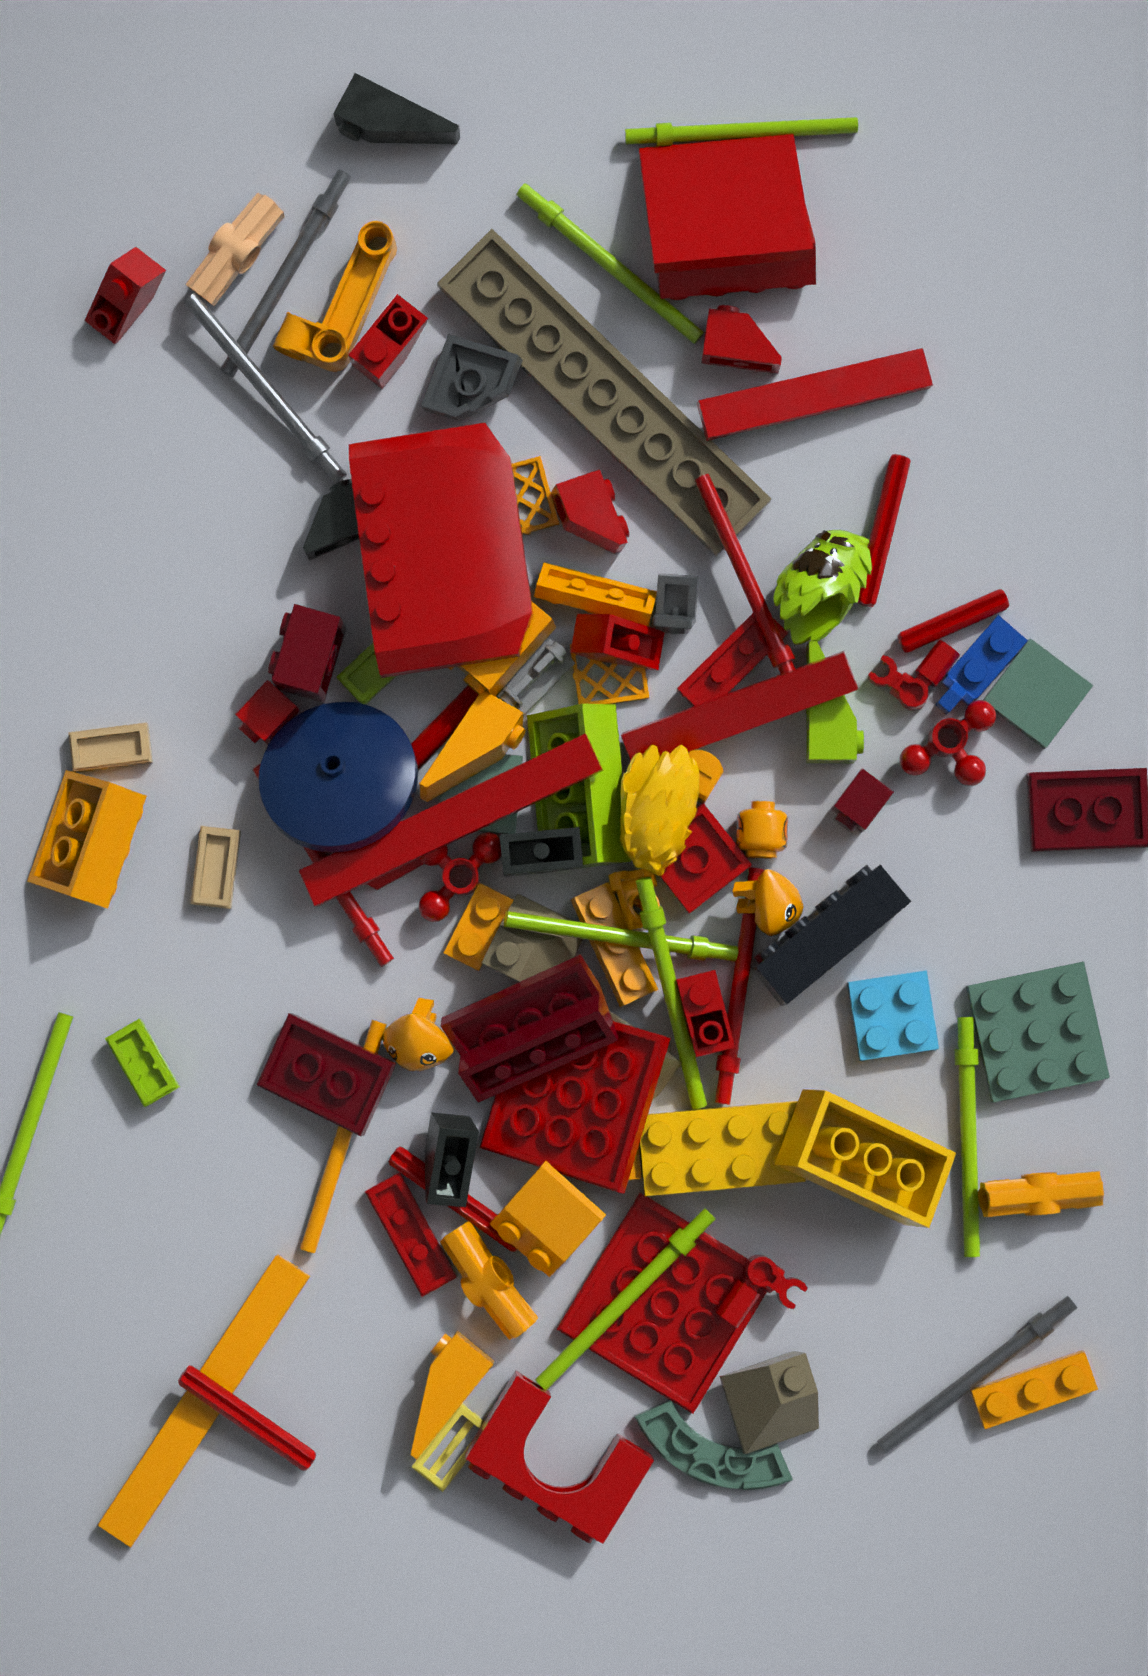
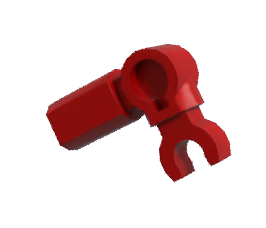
(914, 691)
(762, 1273)

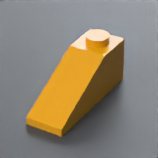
(475, 745)
(450, 1380)

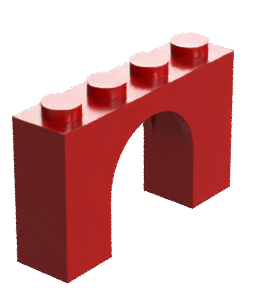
(589, 1505)

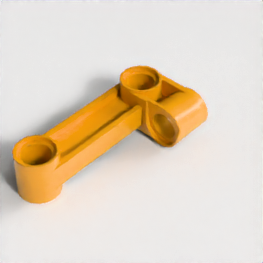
(348, 308)

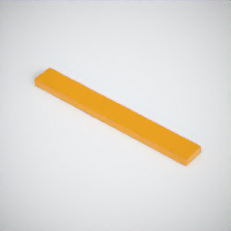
(191, 1416)

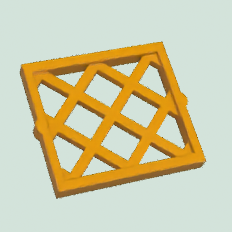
(526, 527)
(613, 698)

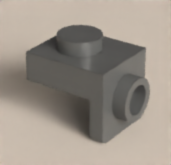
(676, 602)

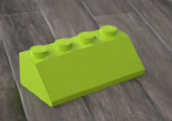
(594, 802)

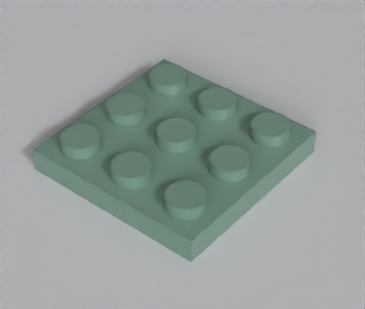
(1037, 1032)

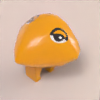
(773, 901)
(416, 1040)

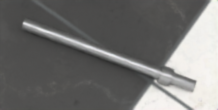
(324, 208)
(314, 447)
(1039, 1327)

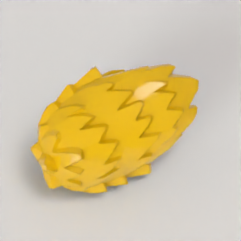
(658, 806)

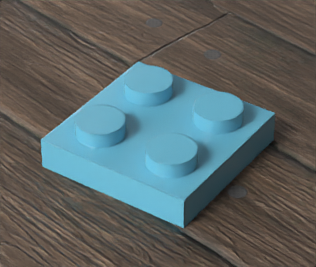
(893, 1015)

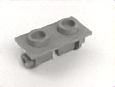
(536, 676)

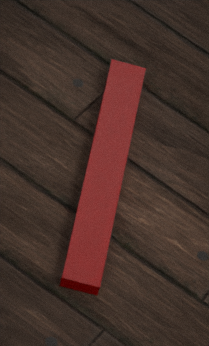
(453, 819)

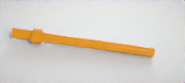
(335, 1161)

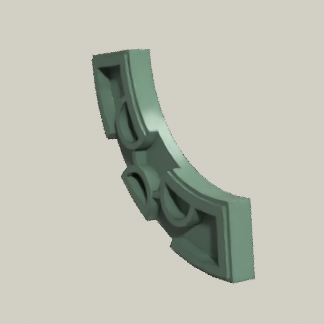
(709, 1460)

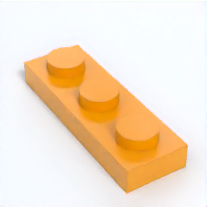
(595, 594)
(621, 964)
(1033, 1389)

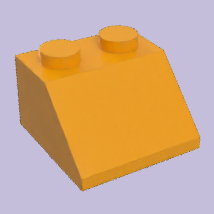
(547, 1219)

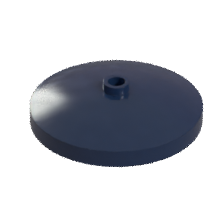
(338, 776)

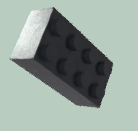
(831, 935)

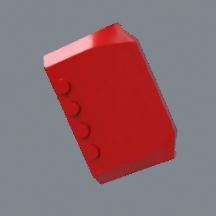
(440, 549)

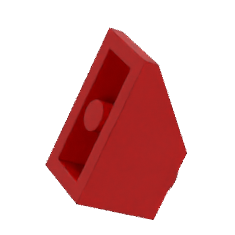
(737, 342)
(617, 641)

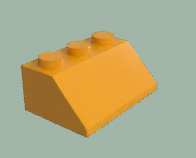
(87, 838)

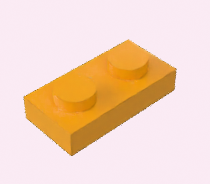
(478, 926)

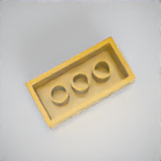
(715, 1148)
(865, 1158)

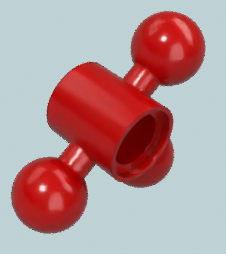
(969, 768)
(435, 904)

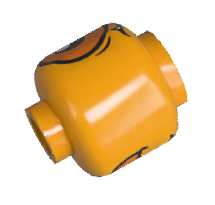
(762, 830)

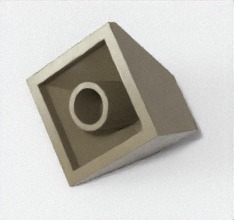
(526, 952)
(772, 1400)

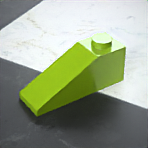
(831, 726)

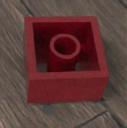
(307, 652)

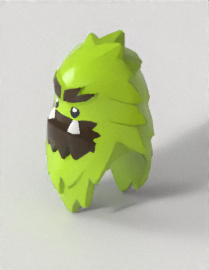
(822, 584)

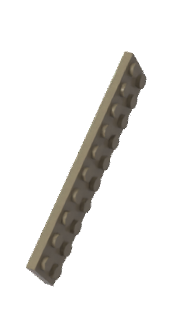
(600, 388)

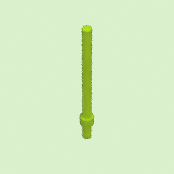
(665, 134)
(552, 215)
(653, 919)
(695, 947)
(967, 1058)
(32, 1115)
(680, 1243)

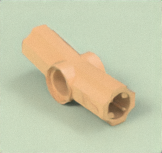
(235, 248)

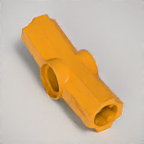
(1041, 1193)
(488, 1281)

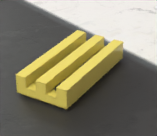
(430, 1474)

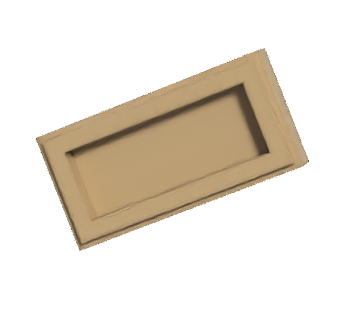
(110, 747)
(215, 867)

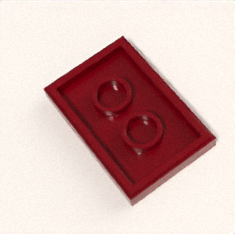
(1088, 809)
(326, 1074)

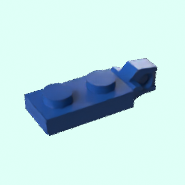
(981, 664)

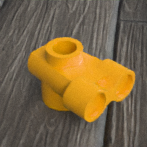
(624, 885)

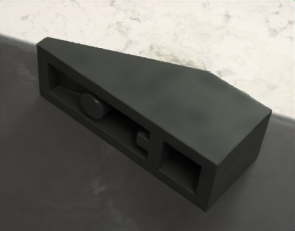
(386, 117)

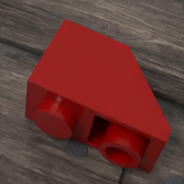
(124, 293)
(388, 341)
(589, 512)
(705, 1013)

